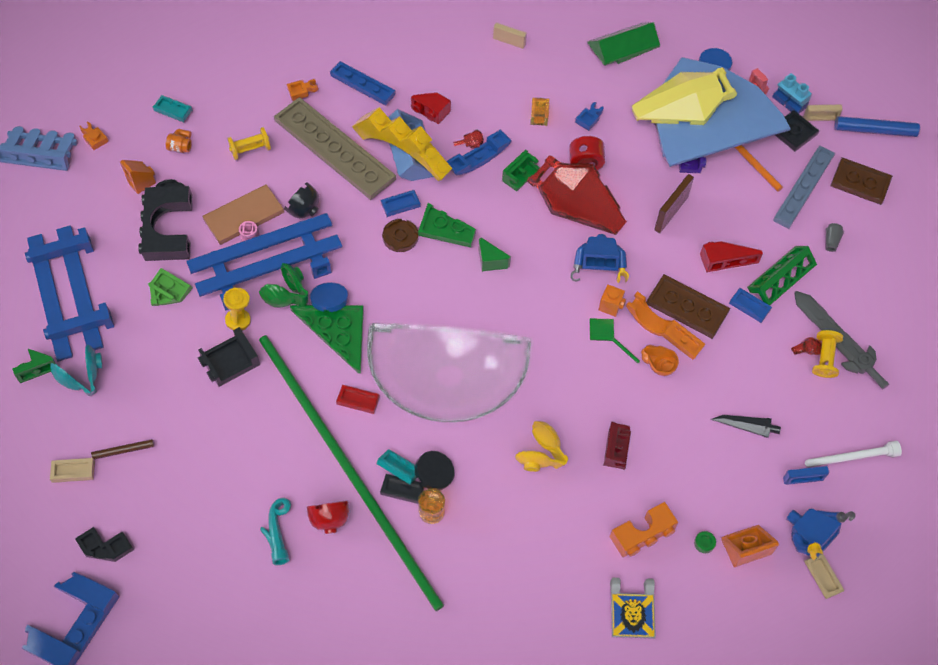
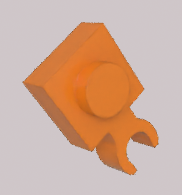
(301, 89)
(94, 137)

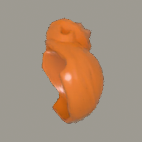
(661, 360)

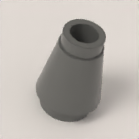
(833, 236)

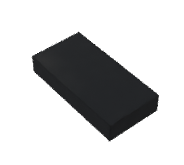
(399, 489)

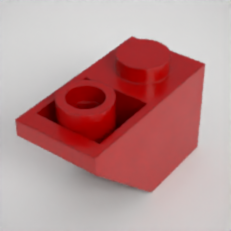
(431, 105)

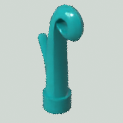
(274, 537)

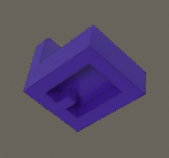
(693, 166)

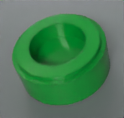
(705, 542)

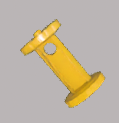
(249, 143)
(237, 300)
(829, 340)

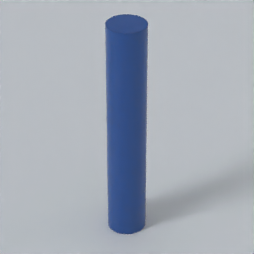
(877, 126)

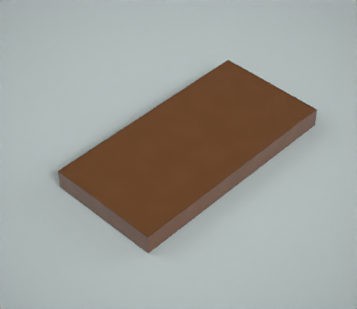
(688, 306)

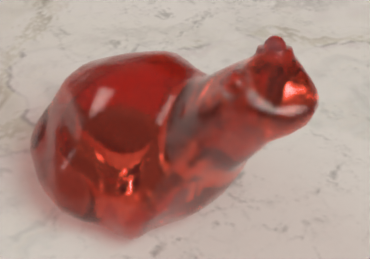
(809, 345)

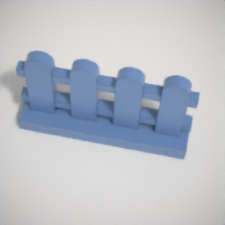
(33, 156)

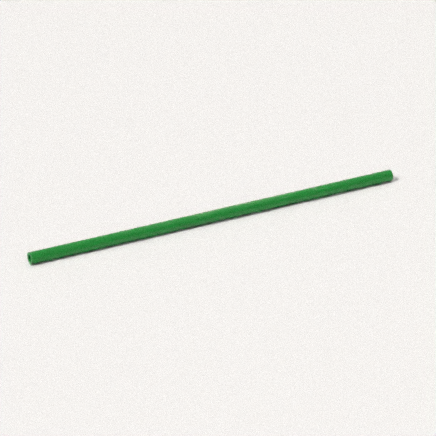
(353, 476)

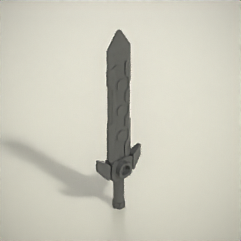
(858, 359)

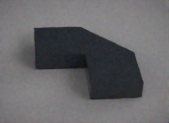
(111, 550)

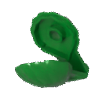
(280, 297)

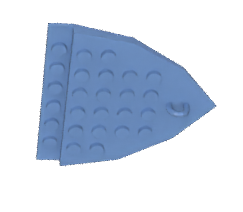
(734, 122)

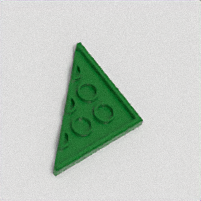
(338, 329)

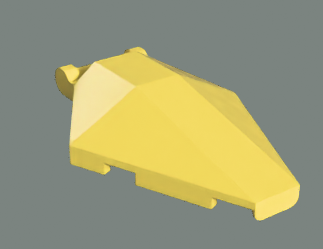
(685, 98)

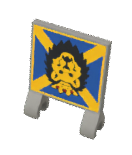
(632, 613)

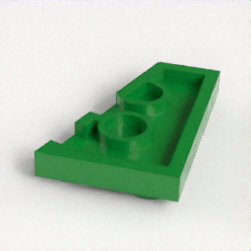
(442, 227)

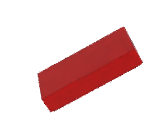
(358, 399)

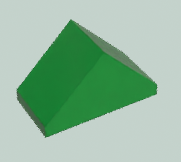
(492, 257)

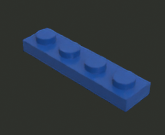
(362, 83)

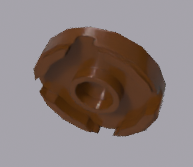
(400, 235)

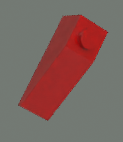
(726, 255)

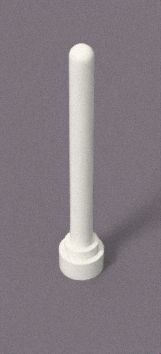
(890, 449)

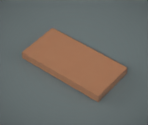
(254, 206)

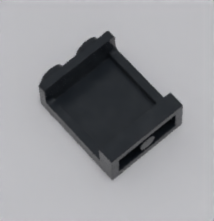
(229, 359)

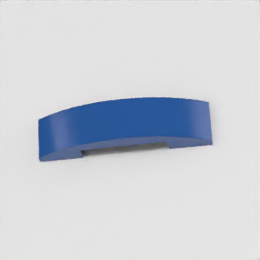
(480, 156)

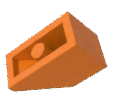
(138, 175)

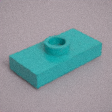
(172, 108)
(397, 466)

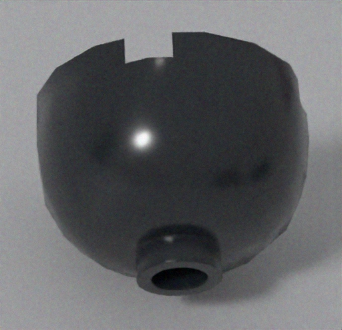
(303, 202)

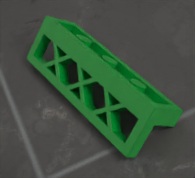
(783, 269)

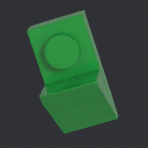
(37, 367)

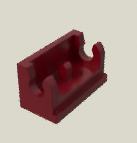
(617, 446)

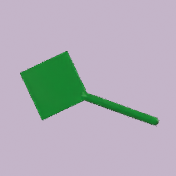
(604, 331)

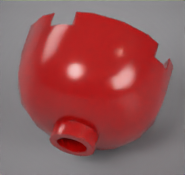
(328, 516)

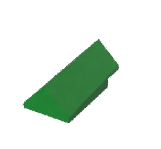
(625, 43)

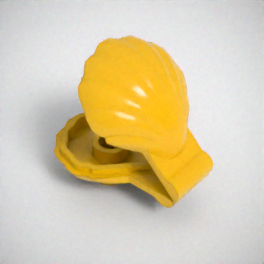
(549, 440)

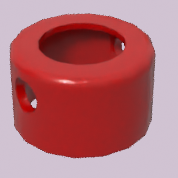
(594, 153)

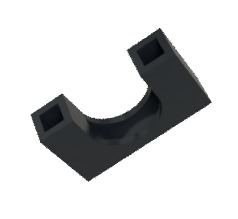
(156, 203)

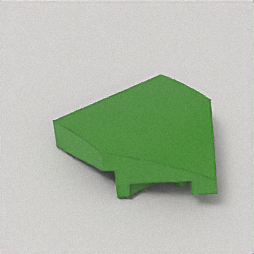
(167, 289)

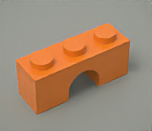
(630, 540)

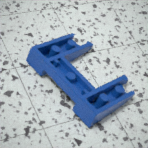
(98, 602)

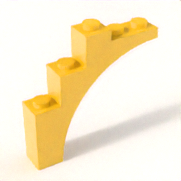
(397, 132)

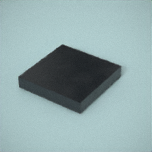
(800, 131)

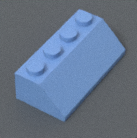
(406, 165)

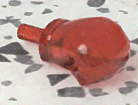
(472, 139)

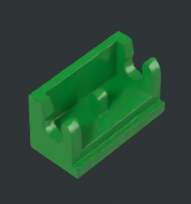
(519, 170)

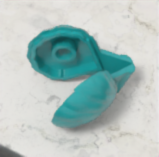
(93, 363)

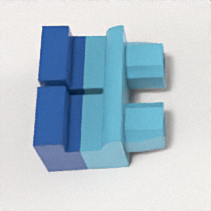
(793, 94)

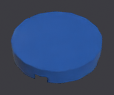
(716, 57)
(329, 297)

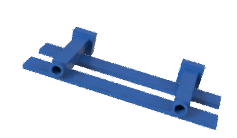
(311, 250)
(87, 318)

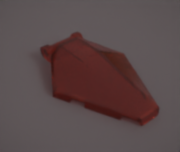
(578, 195)

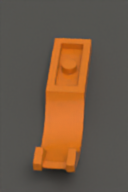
(670, 330)

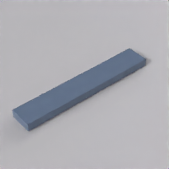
(803, 187)

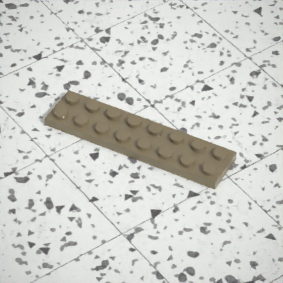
(335, 148)

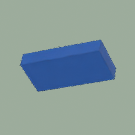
(400, 203)
(750, 305)
(806, 475)

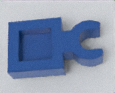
(589, 118)

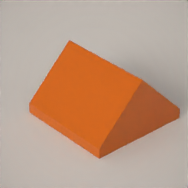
(749, 545)

